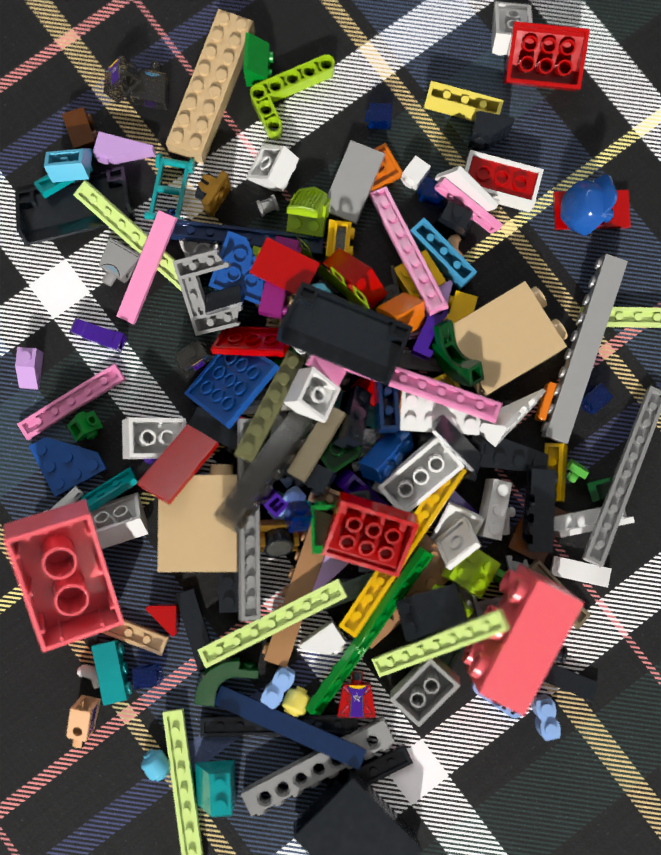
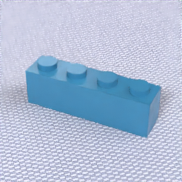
(443, 254)

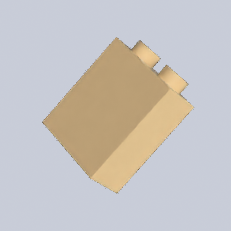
(509, 336)
(188, 530)

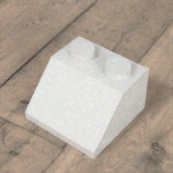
(273, 167)
(312, 394)
(324, 640)

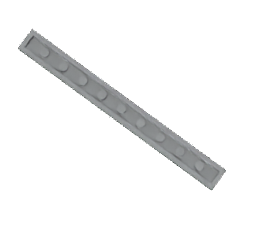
(624, 478)
(248, 550)

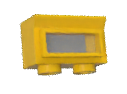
(339, 237)

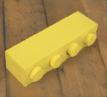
(460, 102)

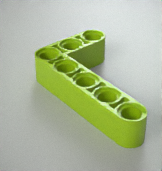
(287, 89)

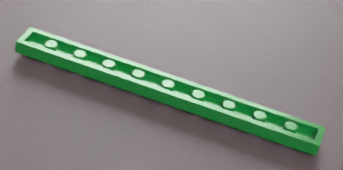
(374, 625)

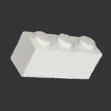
(494, 508)

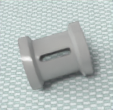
(267, 205)

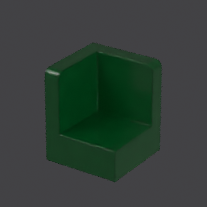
(599, 488)

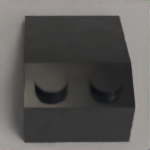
(431, 612)

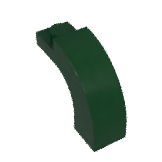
(451, 359)
(219, 672)

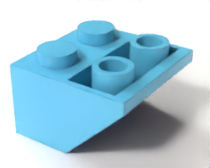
(68, 164)

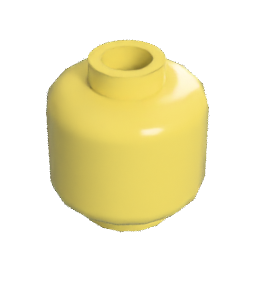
(295, 702)

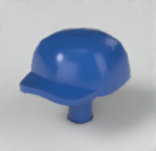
(588, 204)

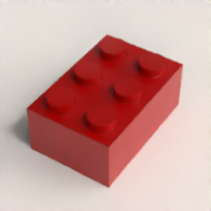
(357, 275)

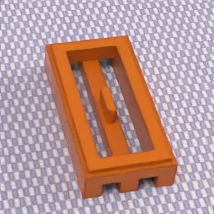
(545, 402)

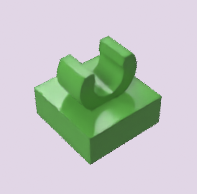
(576, 470)

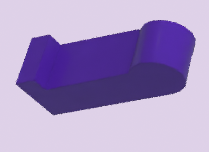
(99, 335)
(426, 335)
(274, 503)

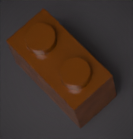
(80, 129)

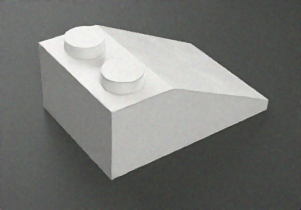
(503, 22)
(149, 436)

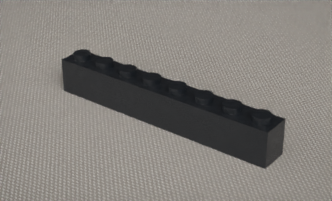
(319, 480)

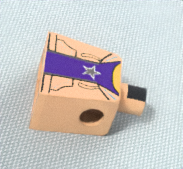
(82, 720)

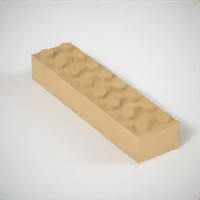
(210, 87)

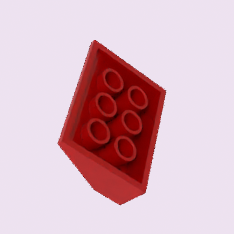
(546, 56)
(370, 534)

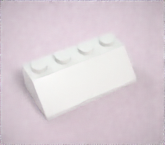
(420, 475)
(120, 520)

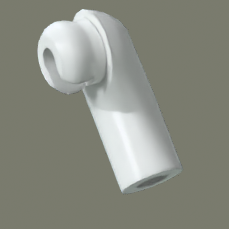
(510, 513)
(88, 672)

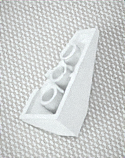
(508, 418)

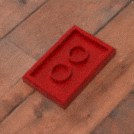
(283, 266)

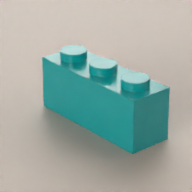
(111, 671)

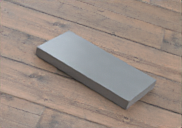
(354, 181)

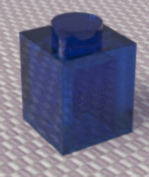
(379, 116)
(428, 193)
(596, 399)
(298, 516)
(147, 676)

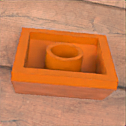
(405, 309)

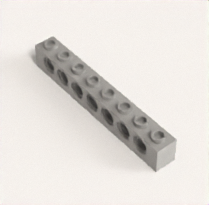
(252, 793)

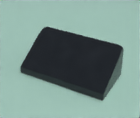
(224, 299)

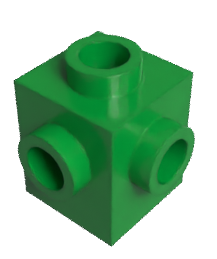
(84, 426)

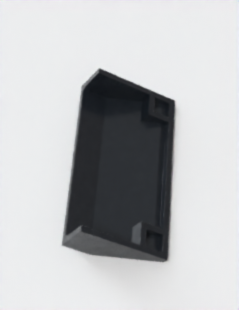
(63, 214)
(344, 333)

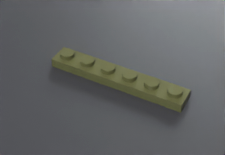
(269, 407)

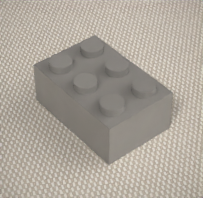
(424, 689)

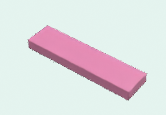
(456, 196)

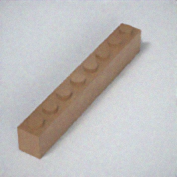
(302, 583)

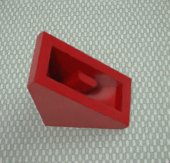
(166, 615)

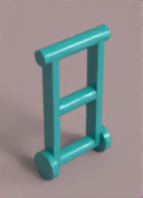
(160, 162)

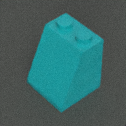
(216, 787)

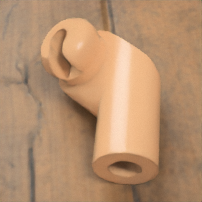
(454, 241)

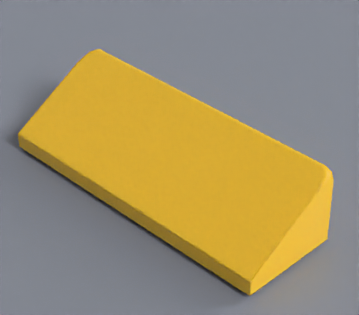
(558, 460)

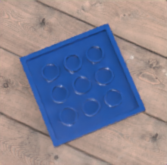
(231, 385)

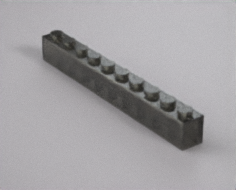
(266, 468)

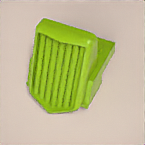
(308, 212)

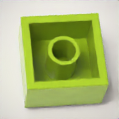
(473, 573)

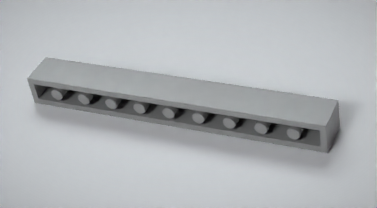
(584, 348)

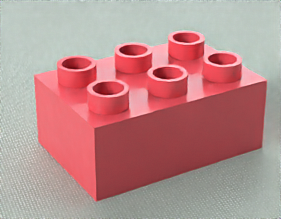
(62, 575)
(516, 661)

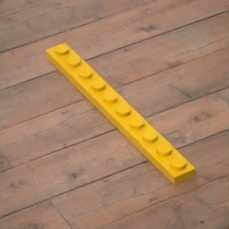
(381, 582)

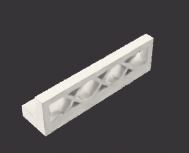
(581, 522)

